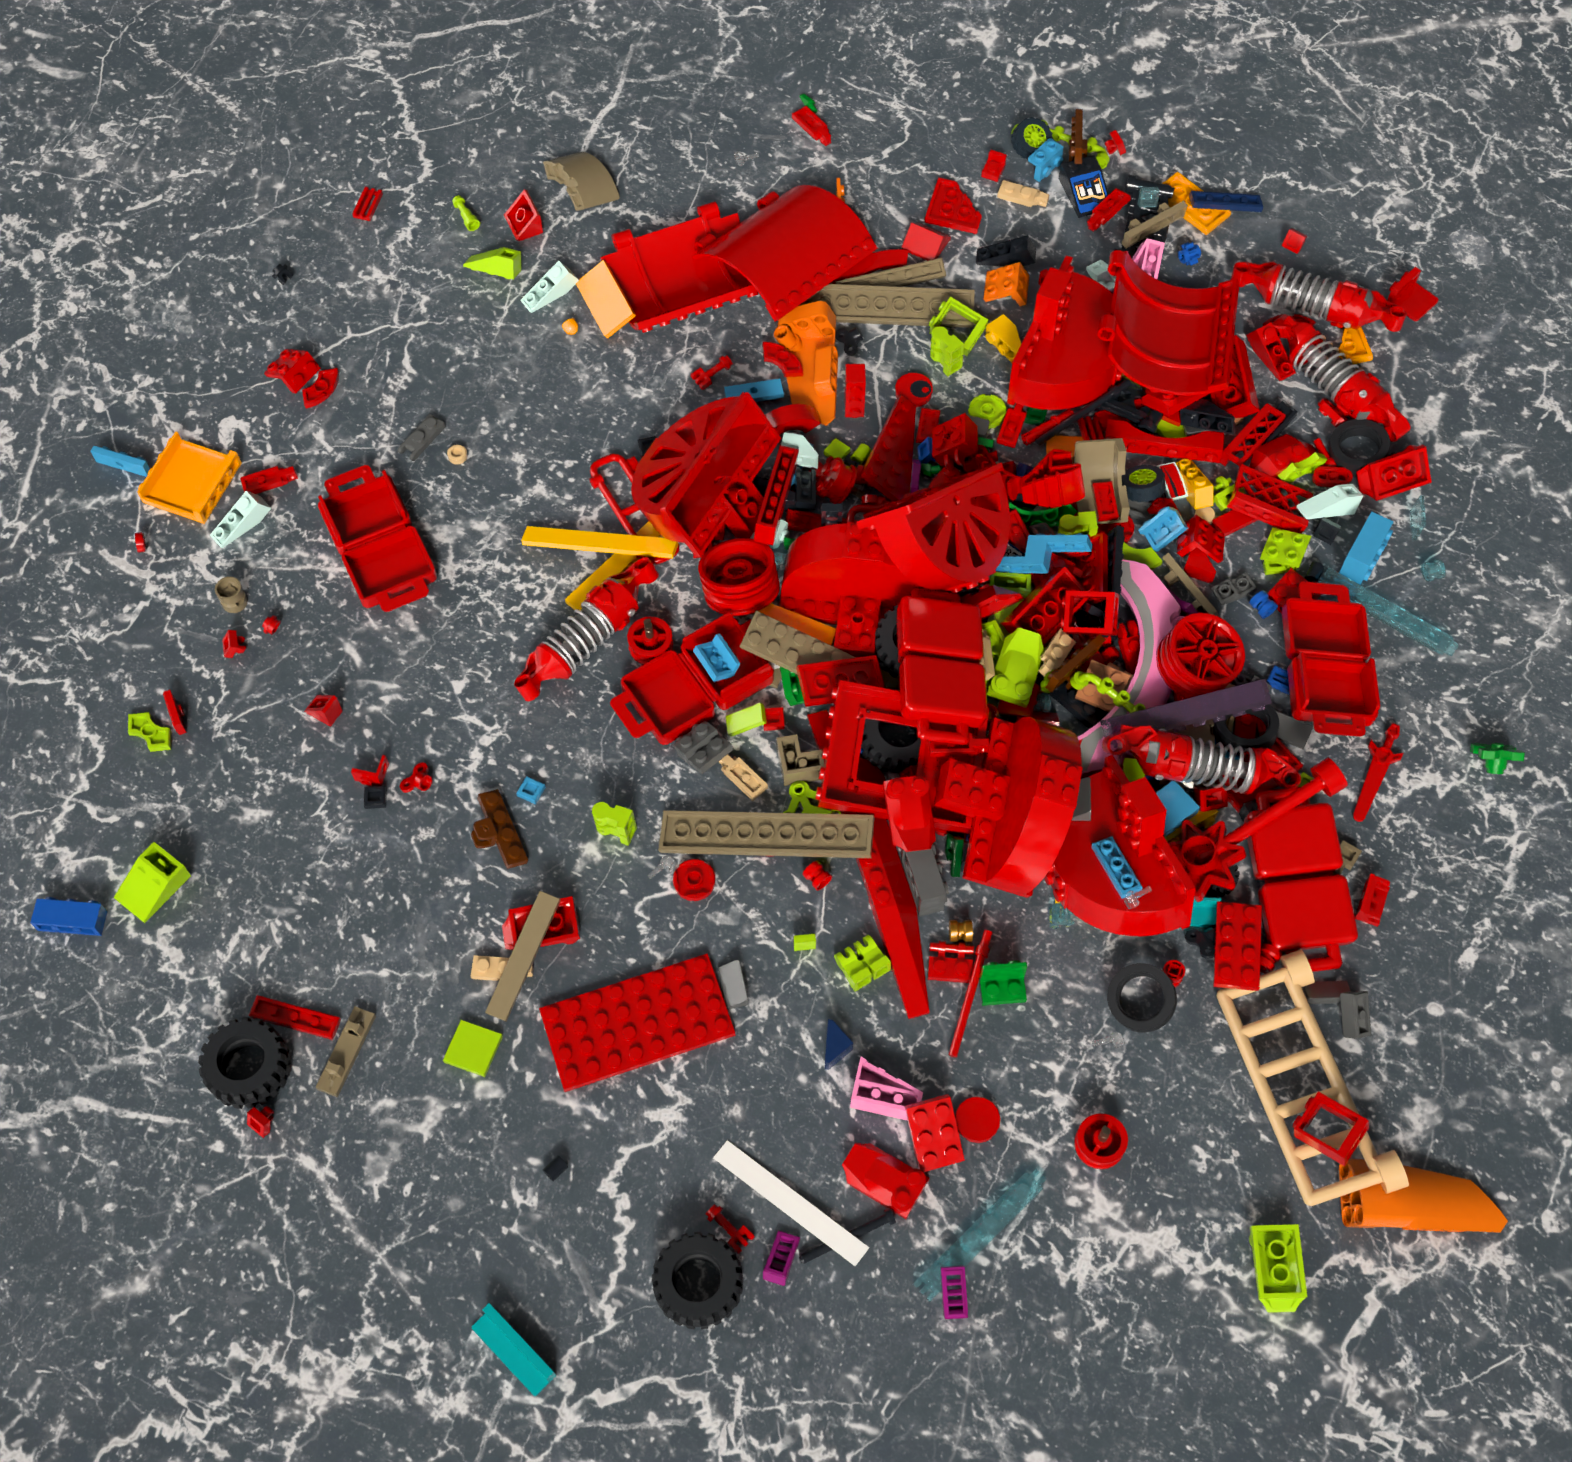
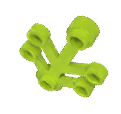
(802, 798)

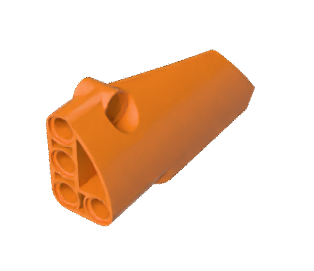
(811, 336)
(1428, 1203)

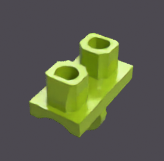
(1221, 499)

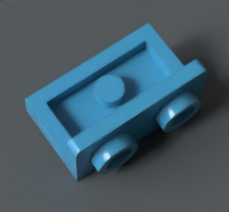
(1046, 158)
(1163, 528)
(717, 658)

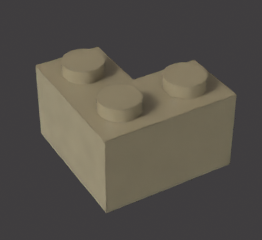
(797, 765)

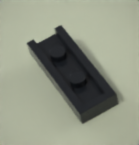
(1290, 415)
(805, 489)

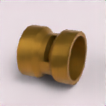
(960, 930)

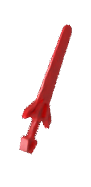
(1379, 765)

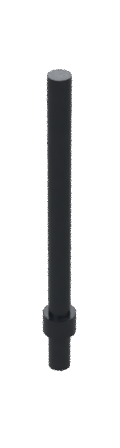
(1113, 392)

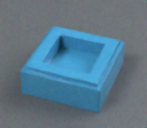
(531, 790)

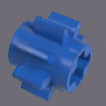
(1189, 253)

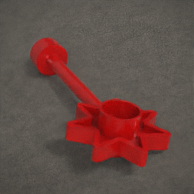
(1211, 853)

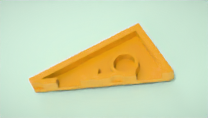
(1355, 346)

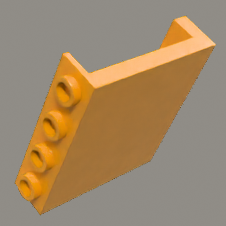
(188, 479)

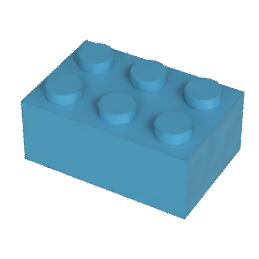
(1367, 548)

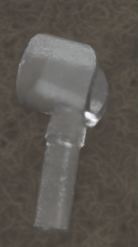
(740, 158)
(666, 862)
(1132, 898)
(1116, 1039)

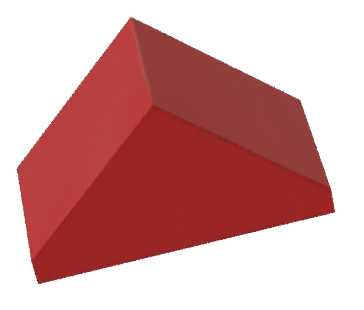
(1199, 566)
(325, 709)
(1210, 798)

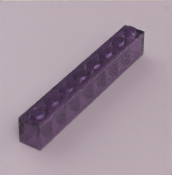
(1195, 709)

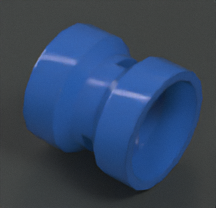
(1263, 604)

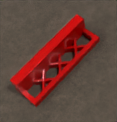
(1249, 432)

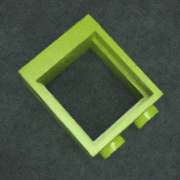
(980, 321)

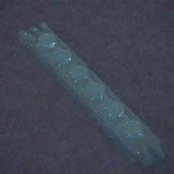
(1394, 615)
(982, 1231)

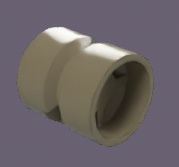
(231, 594)

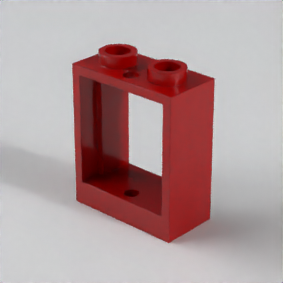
(1111, 613)
(1359, 1129)

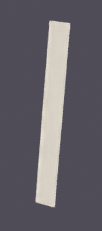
(791, 1203)

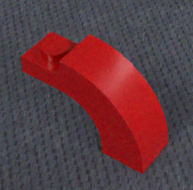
(794, 417)

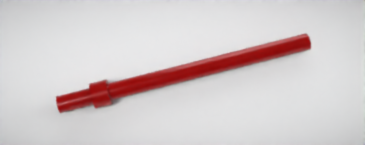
(981, 952)

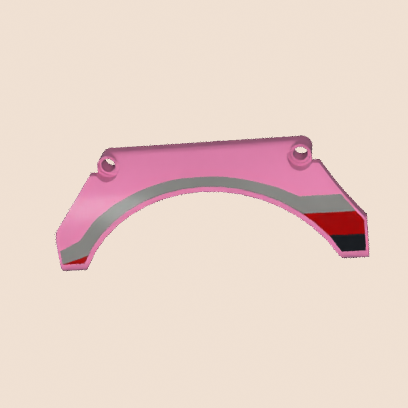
(1155, 615)

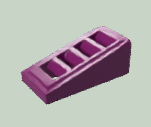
(776, 1272)
(956, 1313)

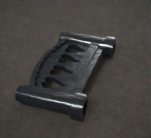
(1133, 187)
(1146, 417)

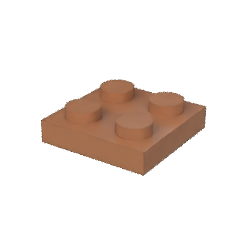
(1090, 694)

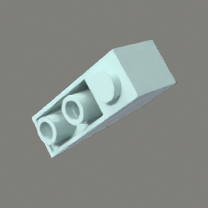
(550, 287)
(1333, 502)
(241, 518)

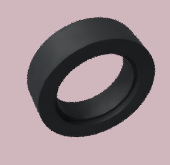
(1358, 428)
(1270, 719)
(1138, 970)

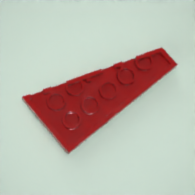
(891, 457)

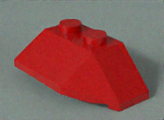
(1278, 455)
(992, 599)

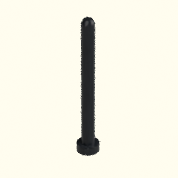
(886, 1218)

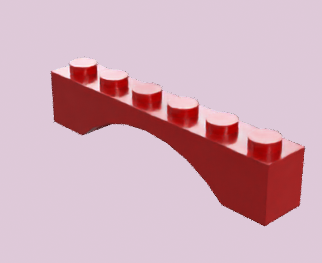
(1201, 447)

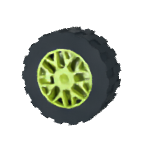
(1030, 136)
(1144, 483)

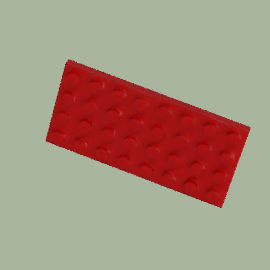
(636, 1022)

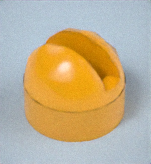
(570, 326)

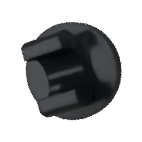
(281, 270)

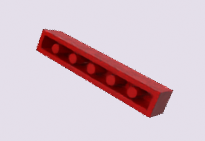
(776, 495)

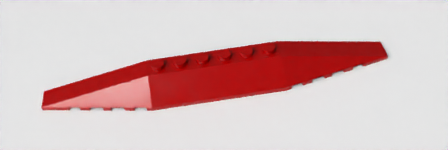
(890, 902)

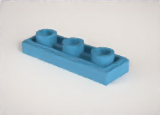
(758, 390)
(120, 460)
(1116, 866)

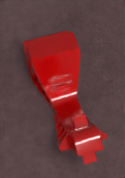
(1050, 483)

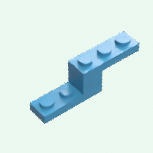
(1039, 552)

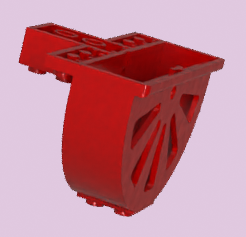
(1061, 355)
(705, 472)
(948, 532)
(842, 573)
(1016, 801)
(1137, 824)

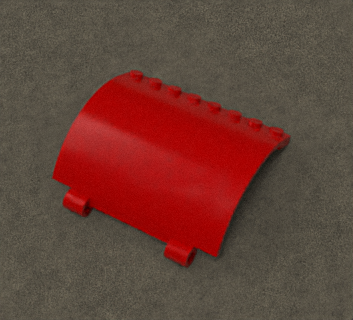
(792, 246)
(665, 280)
(1167, 333)

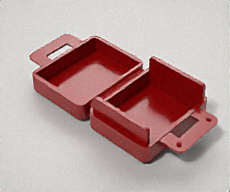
(376, 540)
(1328, 662)
(940, 664)
(677, 690)
(1300, 896)

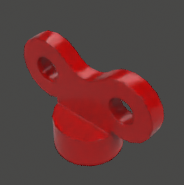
(418, 779)

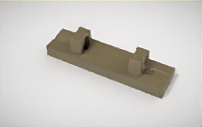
(1166, 216)
(1177, 574)
(345, 1052)

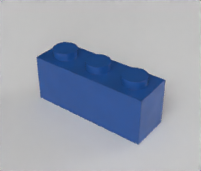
(69, 916)

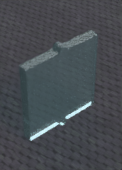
(1418, 518)

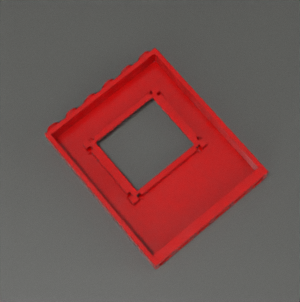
(844, 749)

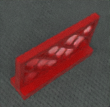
(1267, 511)

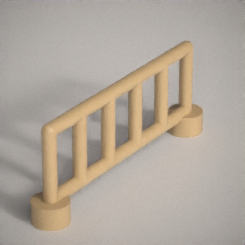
(1297, 973)

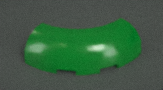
(1040, 514)

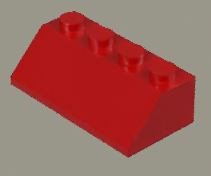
(1241, 396)
(1043, 607)

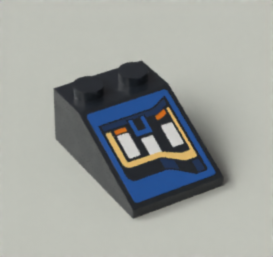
(1083, 184)

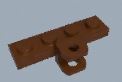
(1077, 144)
(1071, 666)
(498, 829)

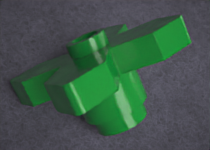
(1497, 755)

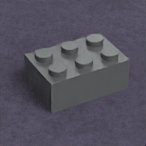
(925, 880)

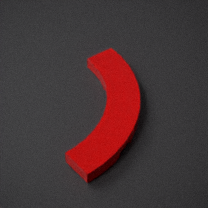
(878, 260)

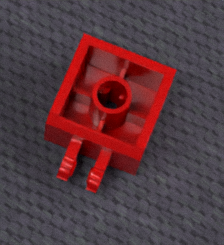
(954, 441)

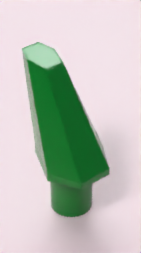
(808, 102)
(930, 470)

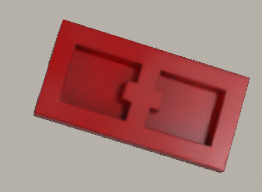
(1372, 900)

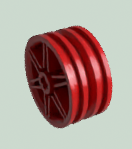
(739, 576)
(1208, 647)

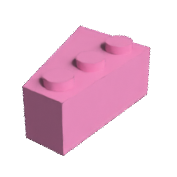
(1149, 257)
(882, 1093)

